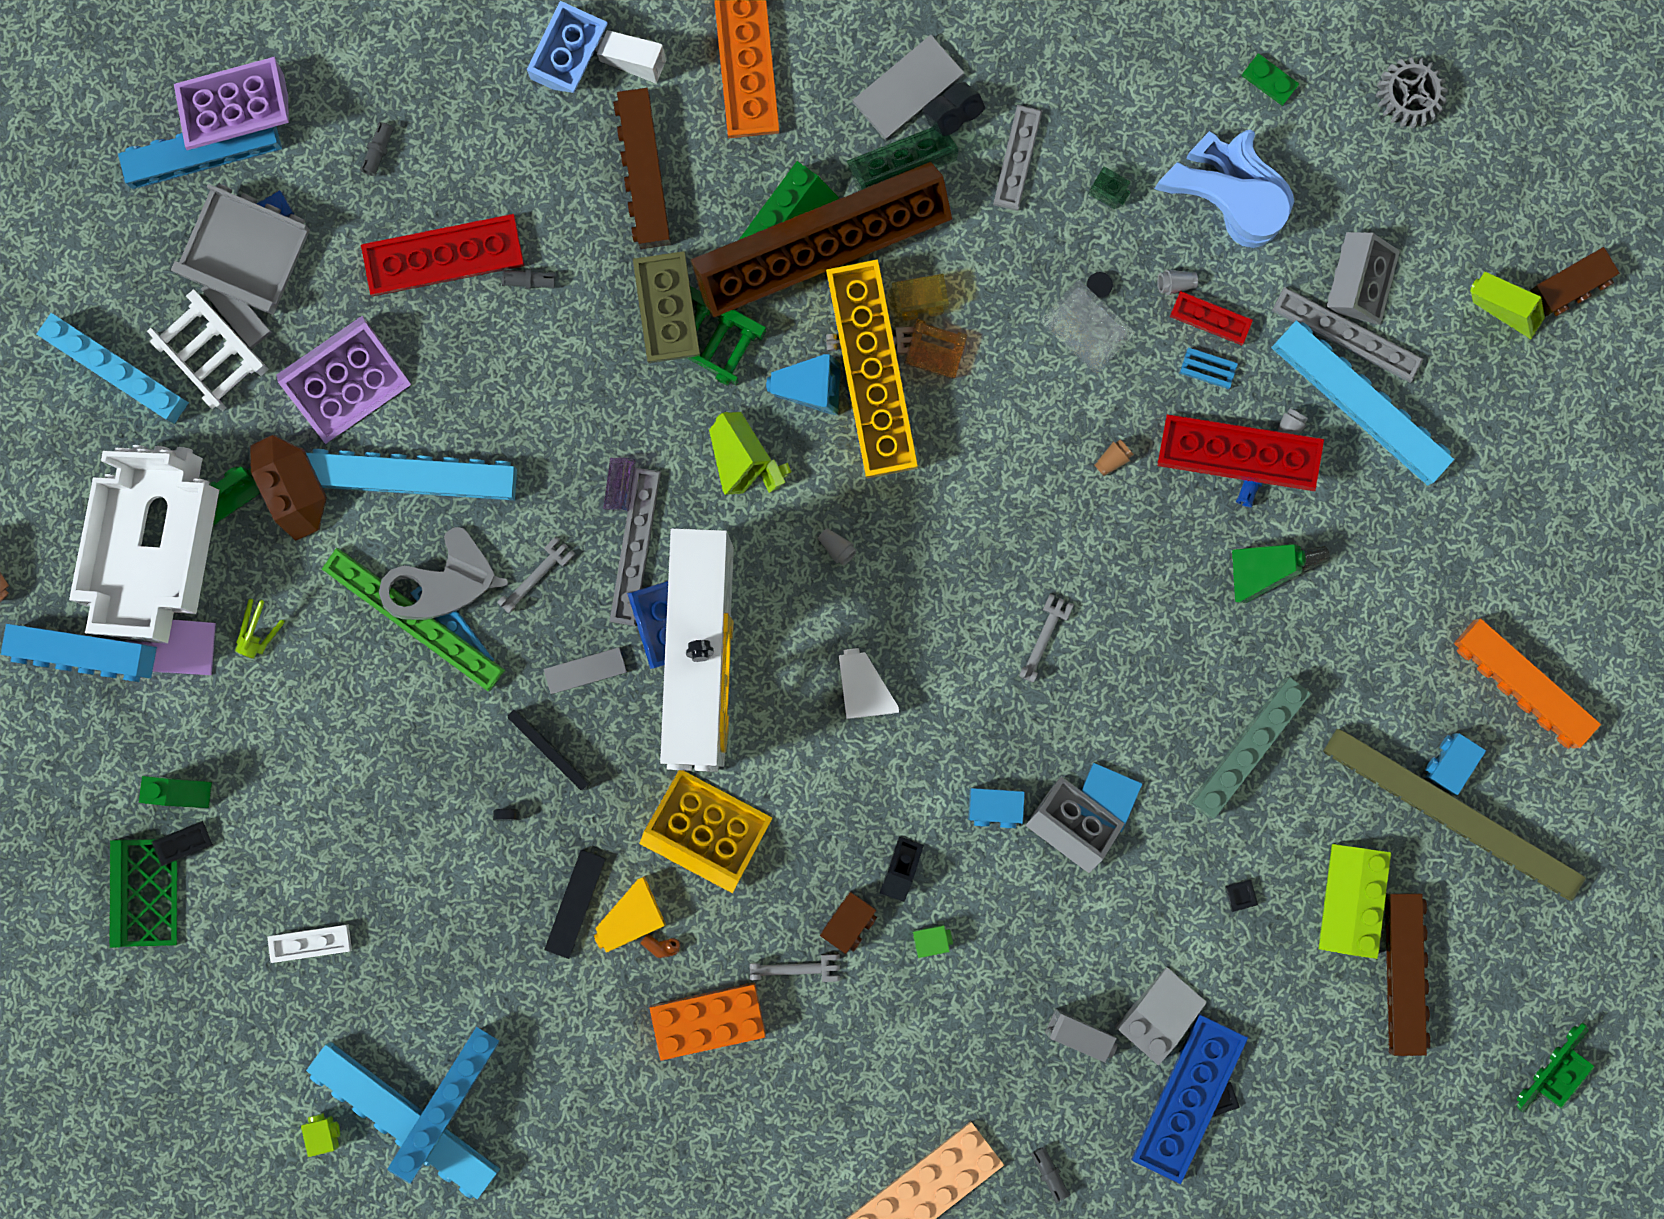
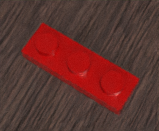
(1211, 318)

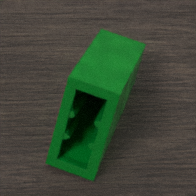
(1264, 568)
(175, 792)

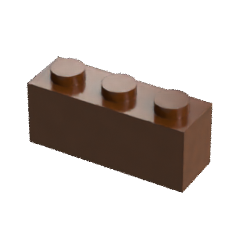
(1576, 282)

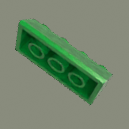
(794, 196)

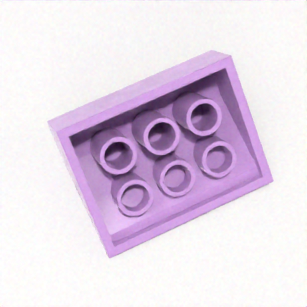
(232, 103)
(343, 379)

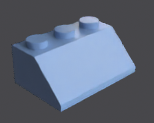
(566, 48)

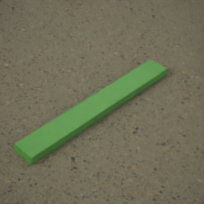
(429, 631)

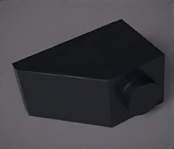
(901, 869)

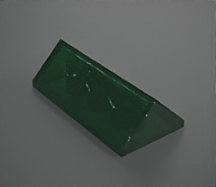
(901, 157)

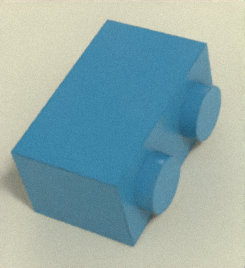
(1454, 763)
(996, 806)

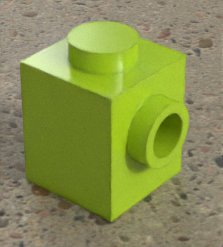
(320, 1134)

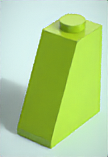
(1508, 303)
(737, 452)

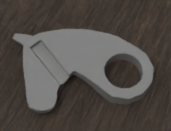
(462, 581)

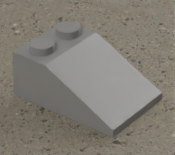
(1161, 1016)

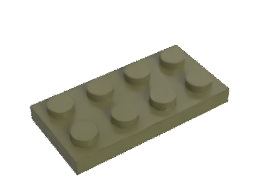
(666, 307)

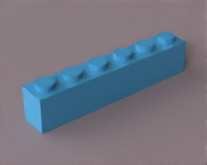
(170, 159)
(79, 651)
(443, 1106)

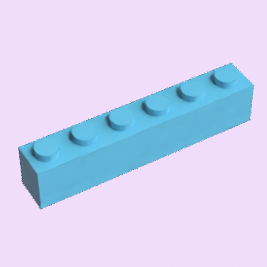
(112, 368)

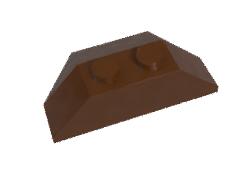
(288, 485)

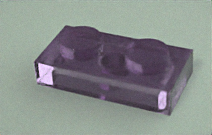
(619, 484)

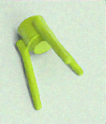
(247, 642)

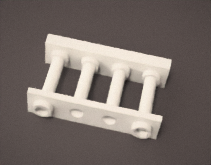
(214, 327)

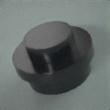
(699, 650)

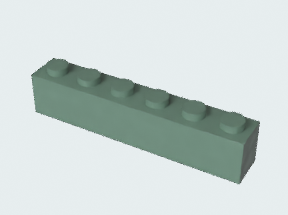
(1249, 748)

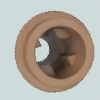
(1114, 457)

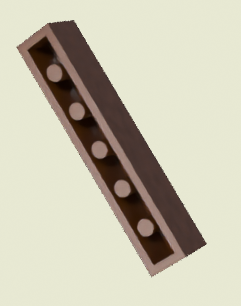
(643, 168)
(1406, 974)

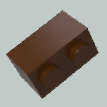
(848, 923)

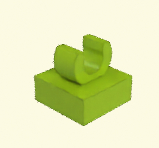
(774, 475)

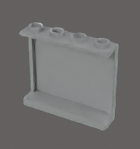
(242, 249)

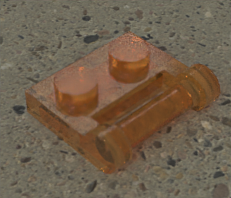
(934, 357)

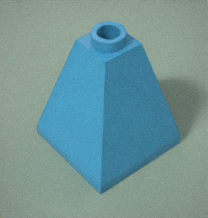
(809, 383)

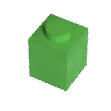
(932, 940)

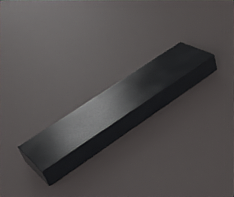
(548, 750)
(575, 904)

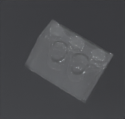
(1087, 327)

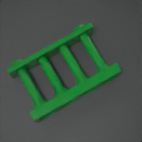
(749, 332)

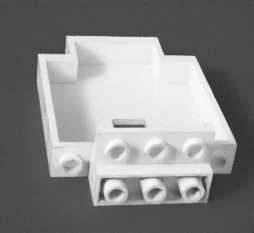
(135, 586)

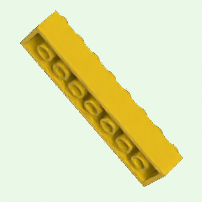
(872, 369)

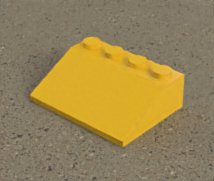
(705, 830)

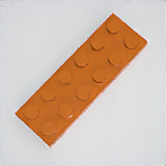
(746, 68)

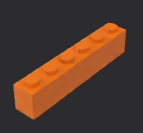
(1527, 684)

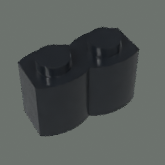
(957, 106)

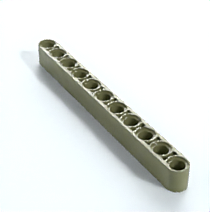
(1455, 814)

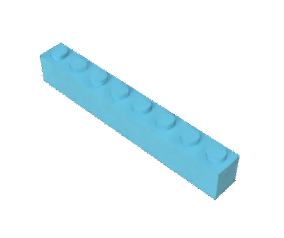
(1363, 403)
(414, 476)
(397, 1117)

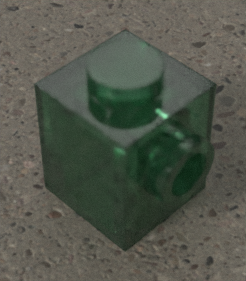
(1110, 188)

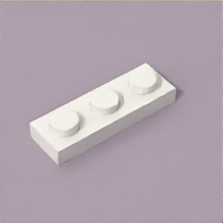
(309, 943)

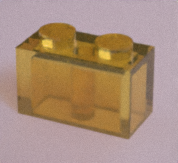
(920, 297)

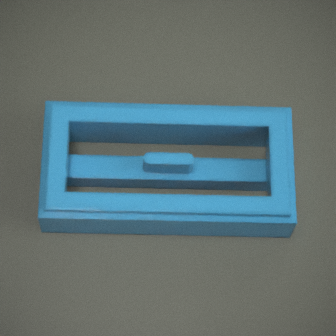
(1214, 359)

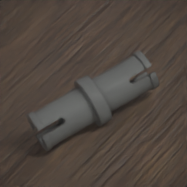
(376, 149)
(528, 279)
(1050, 1174)

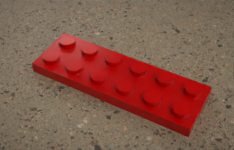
(442, 255)
(1241, 452)

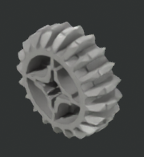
(1402, 87)

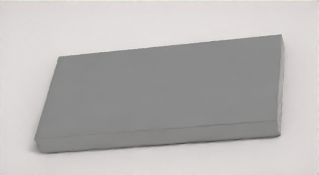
(908, 87)

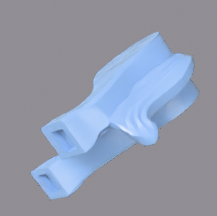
(1245, 190)

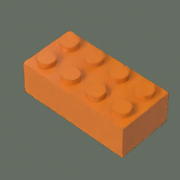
(707, 1021)

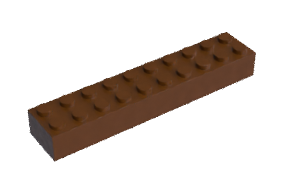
(822, 239)

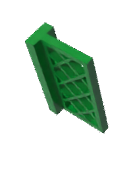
(119, 896)

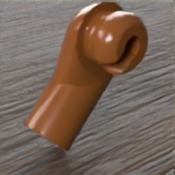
(662, 948)

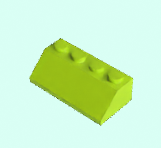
(1354, 901)

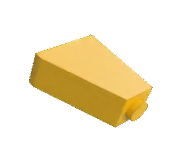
(630, 918)

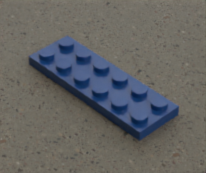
(1189, 1099)

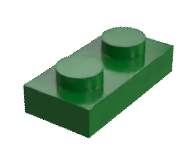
(1270, 79)

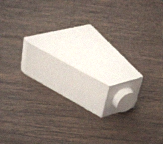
(632, 55)
(863, 688)

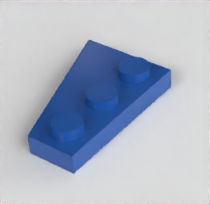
(651, 618)

